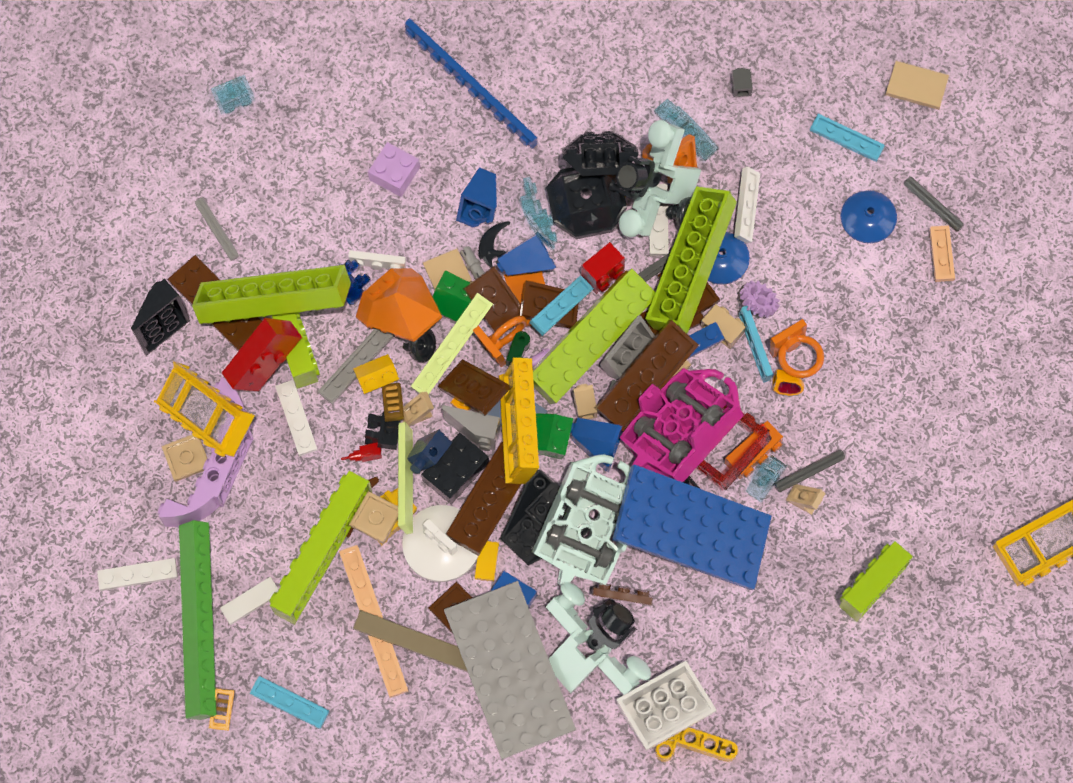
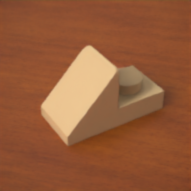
(418, 409)
(805, 497)

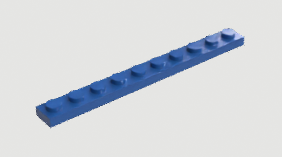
(475, 89)

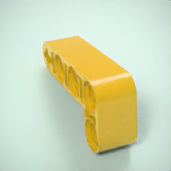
(698, 745)

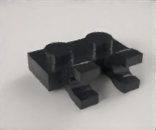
(388, 433)

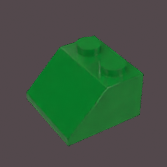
(450, 296)
(553, 434)

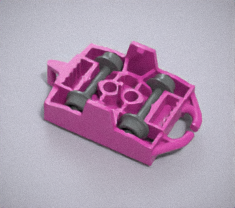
(666, 411)

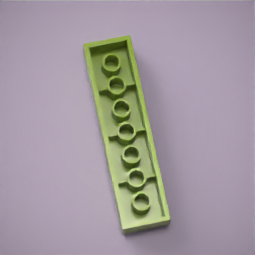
(691, 258)
(272, 294)
(591, 336)
(320, 548)

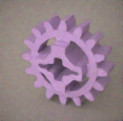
(759, 299)

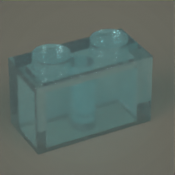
(232, 94)

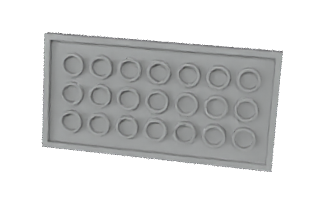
(509, 670)

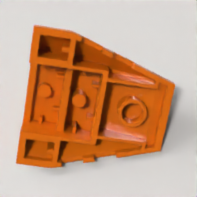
(399, 305)

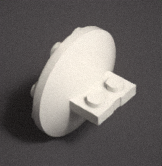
(431, 551)

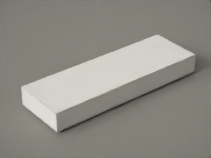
(249, 601)

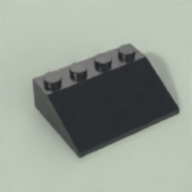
(159, 316)

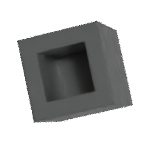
(741, 82)

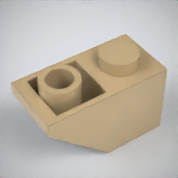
(585, 401)

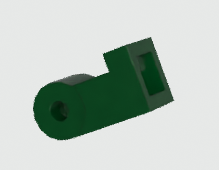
(519, 345)

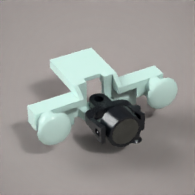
(641, 181)
(571, 665)

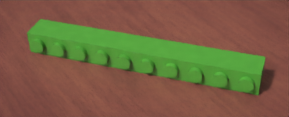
(197, 620)

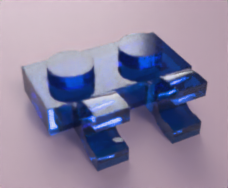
(355, 290)

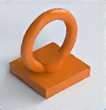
(685, 156)
(788, 341)
(493, 343)

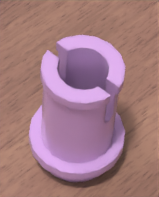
(536, 358)

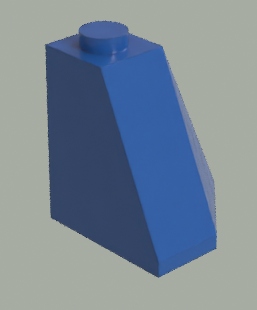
(478, 199)
(526, 257)
(596, 438)

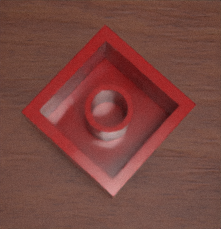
(603, 268)

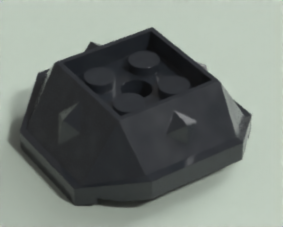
(584, 216)

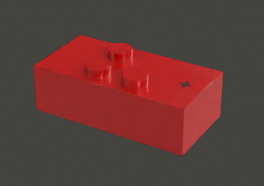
(261, 354)

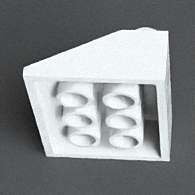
(665, 705)

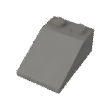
(479, 429)

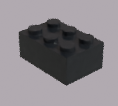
(456, 469)

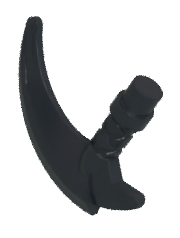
(486, 245)

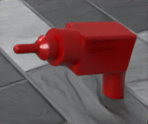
(365, 453)

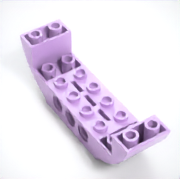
(215, 481)

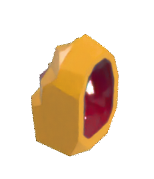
(786, 384)

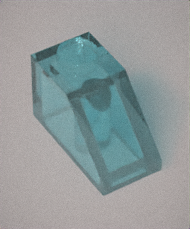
(766, 478)

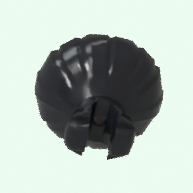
(678, 212)
(423, 347)

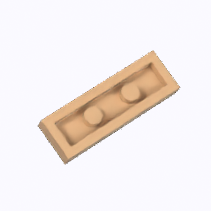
(942, 253)

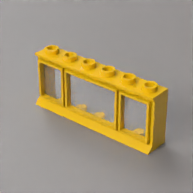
(204, 410)
(519, 423)
(1038, 546)

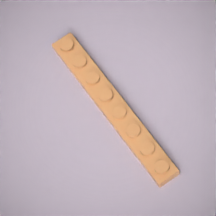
(368, 603)

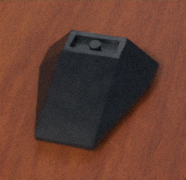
(599, 153)
(530, 516)

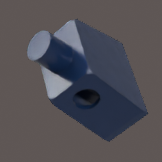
(422, 456)

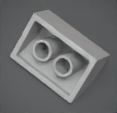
(627, 348)

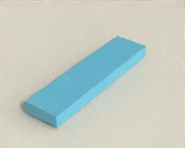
(847, 137)
(561, 305)
(756, 345)
(289, 702)

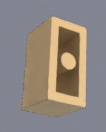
(731, 327)

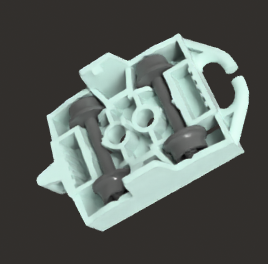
(595, 553)

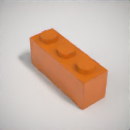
(774, 445)

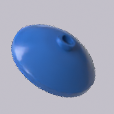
(866, 226)
(733, 264)

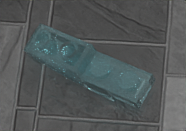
(675, 115)
(536, 216)

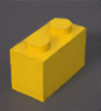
(376, 373)

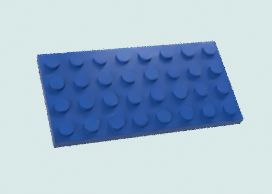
(692, 527)

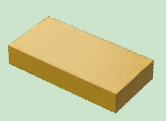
(487, 562)

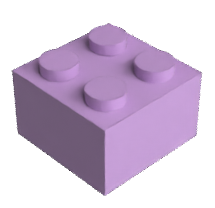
(394, 169)

